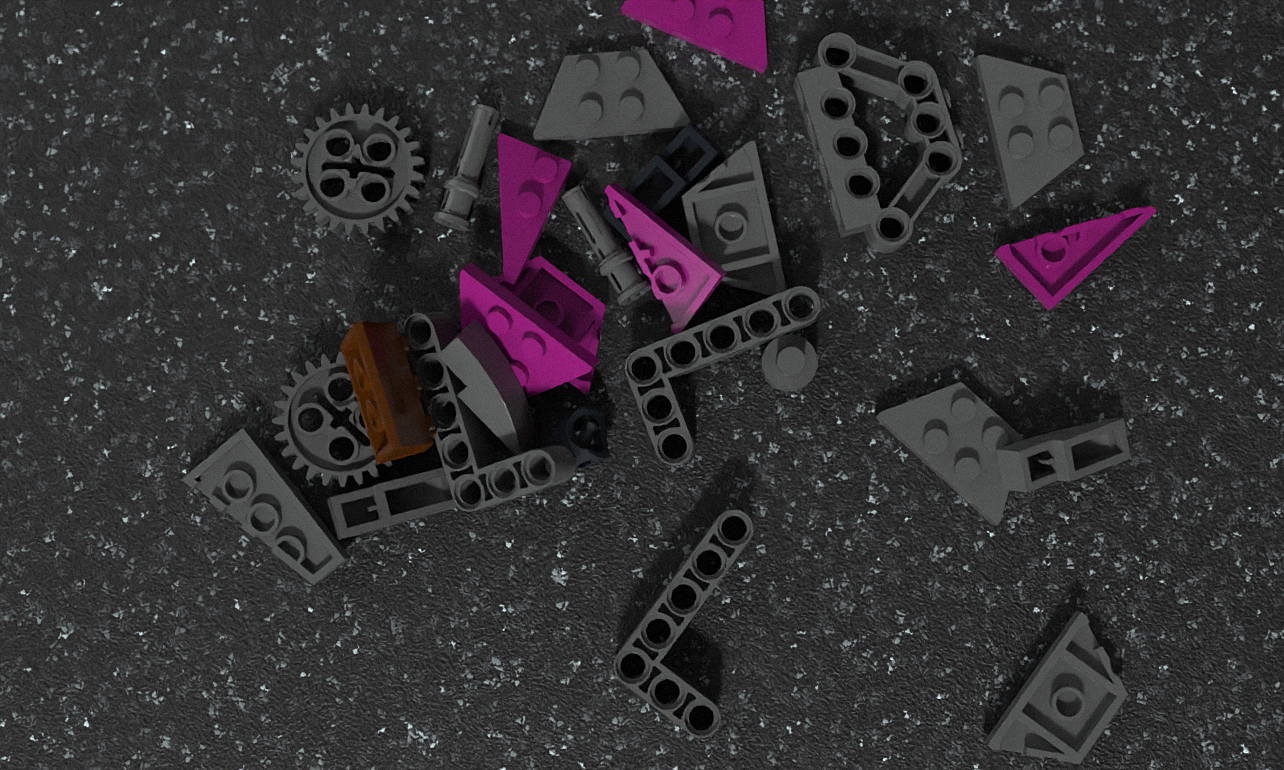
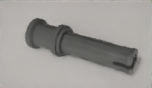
(463, 184)
(615, 261)

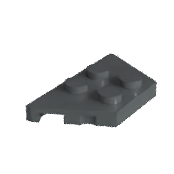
(609, 97)
(1029, 124)
(733, 223)
(957, 441)
(1063, 700)

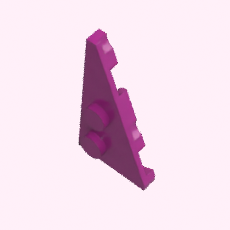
(528, 193)
(1062, 259)
(675, 267)

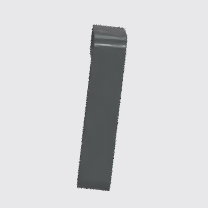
(705, 355)
(466, 428)
(678, 618)

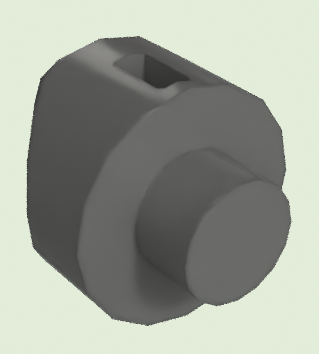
(789, 363)

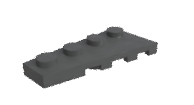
(259, 494)

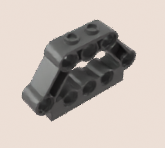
(883, 77)

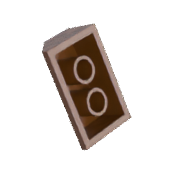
(387, 390)

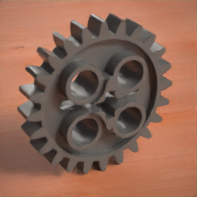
(365, 136)
(316, 446)

